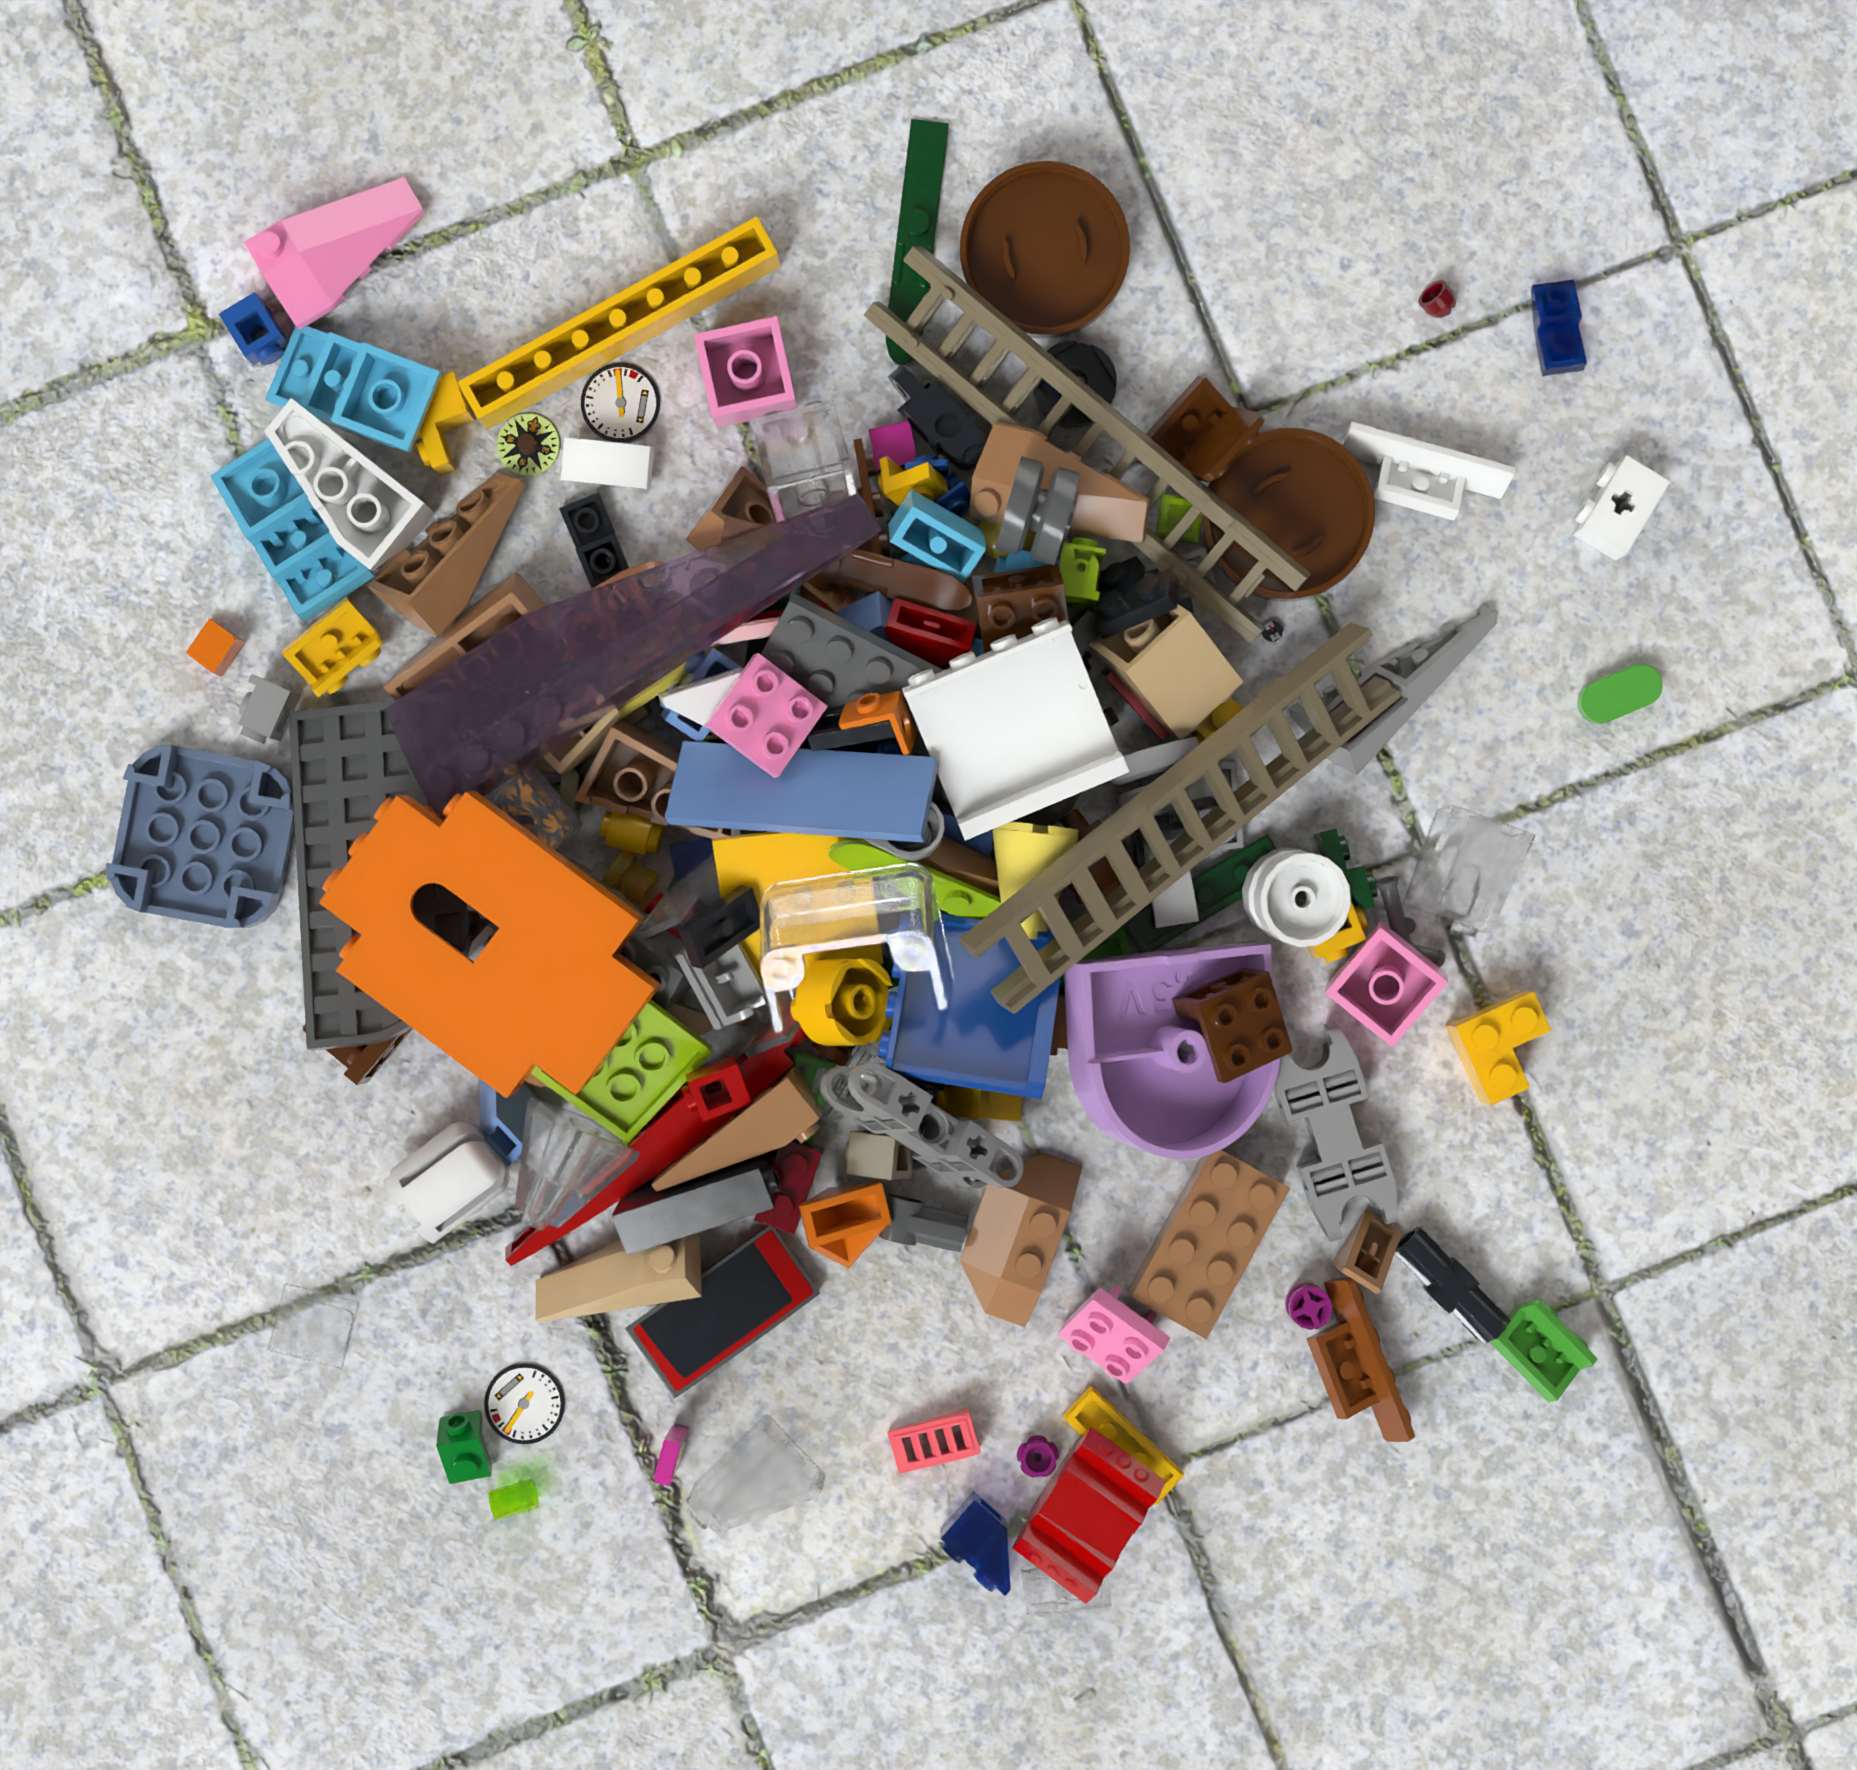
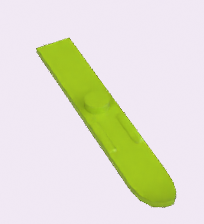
(952, 894)

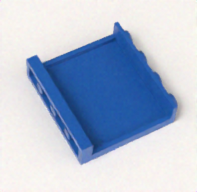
(975, 1038)

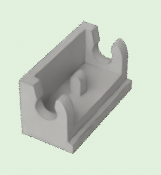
(725, 987)

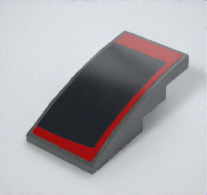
(739, 1304)

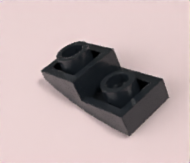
(594, 539)

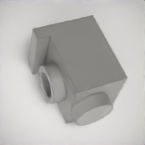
(266, 710)

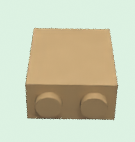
(1170, 669)

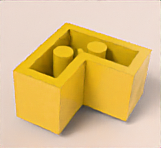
(1487, 1044)

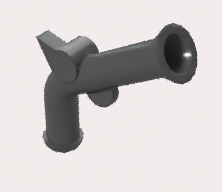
(1399, 923)

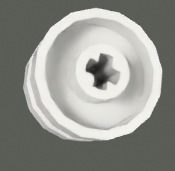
(1296, 897)

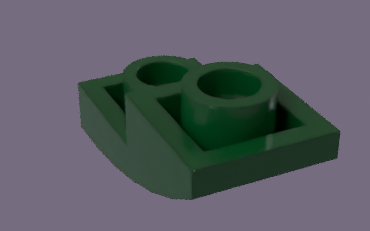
(1361, 884)

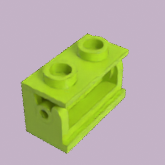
(1079, 572)

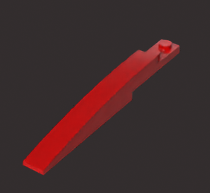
(660, 1143)

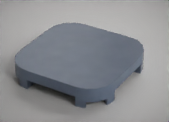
(203, 837)

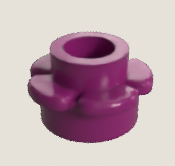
(1041, 1467)

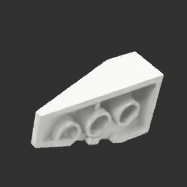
(354, 497)

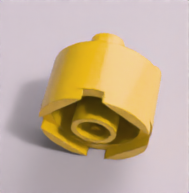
(843, 1002)

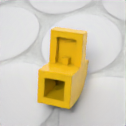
(446, 411)

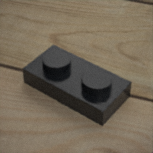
(721, 926)

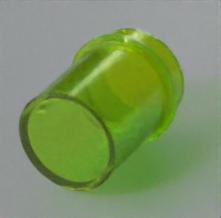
(513, 1499)

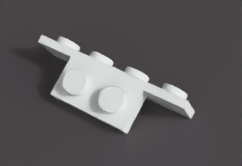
(1424, 473)

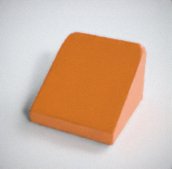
(215, 647)

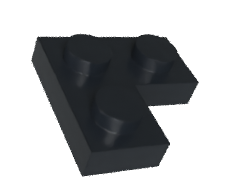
(1131, 598)

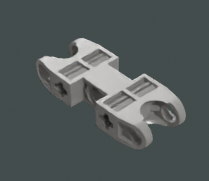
(897, 1107)
(1342, 1163)

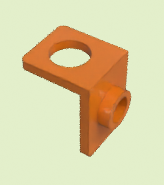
(877, 708)

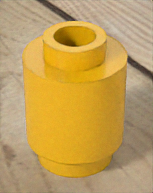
(631, 833)

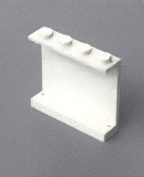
(1014, 727)

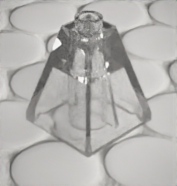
(564, 1163)

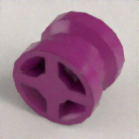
(1312, 1313)

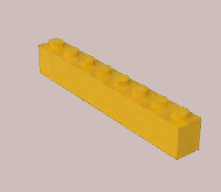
(620, 323)

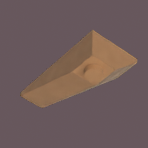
(1103, 503)
(772, 1121)

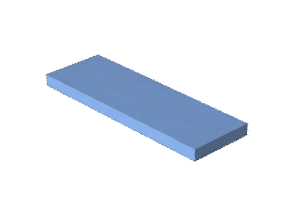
(813, 795)

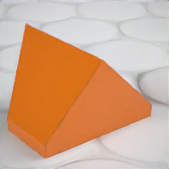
(845, 1220)

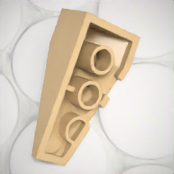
(620, 1281)

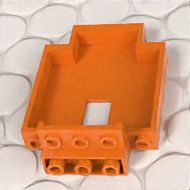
(543, 986)

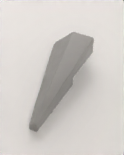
(1415, 673)

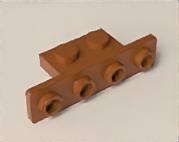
(1355, 1365)

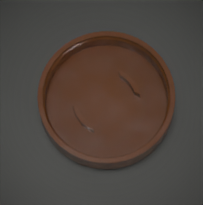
(1046, 247)
(1306, 500)

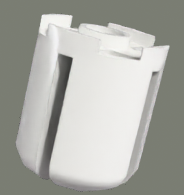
(448, 1180)

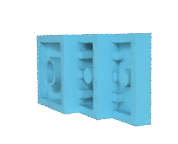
(355, 386)
(288, 531)

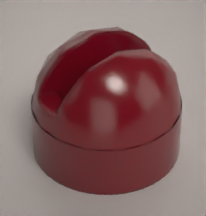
(1438, 299)

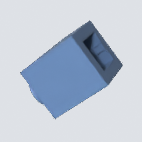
(503, 1120)

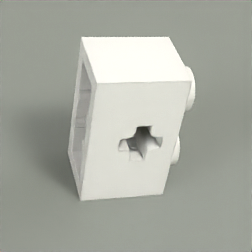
(1639, 492)

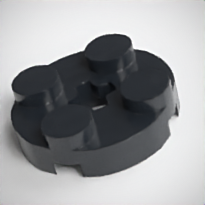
(1082, 361)

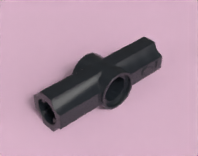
(1451, 1285)

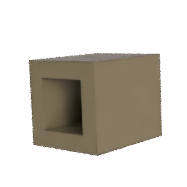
(877, 1156)

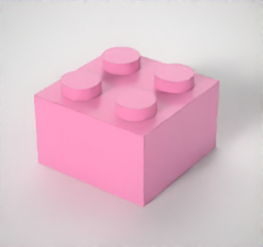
(745, 371)
(1386, 984)

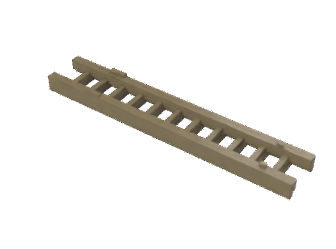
(1106, 418)
(1201, 835)

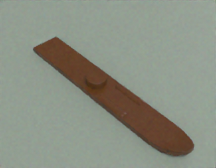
(880, 573)

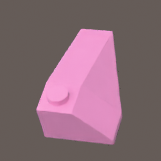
(325, 249)

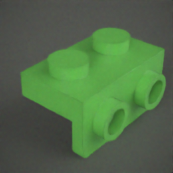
(1543, 1348)

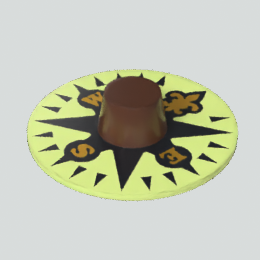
(528, 444)

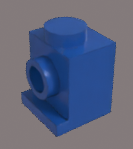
(246, 320)

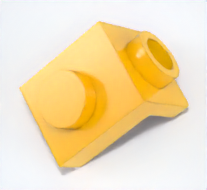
(923, 479)
(1337, 946)

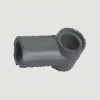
(924, 1224)

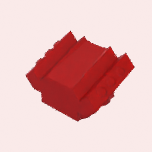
(1088, 1514)

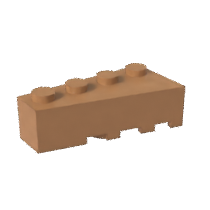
(636, 776)

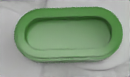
(1620, 694)

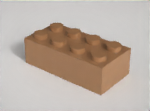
(1207, 1241)

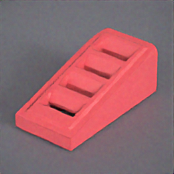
(953, 1452)

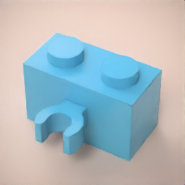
(936, 537)

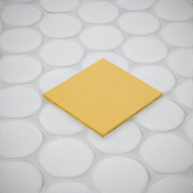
(777, 857)

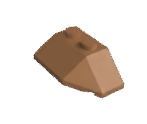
(1018, 1236)

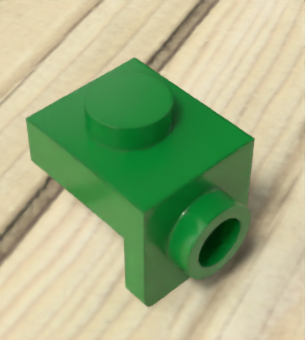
(463, 1447)

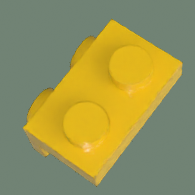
(334, 647)

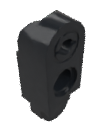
(939, 420)

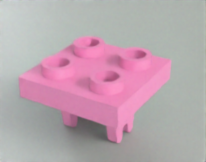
(765, 715)
(1114, 1335)

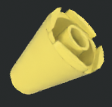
(1022, 854)

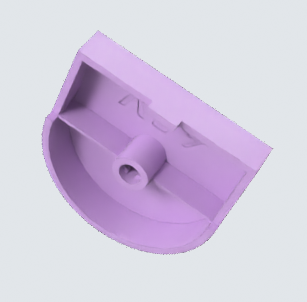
(1144, 1066)

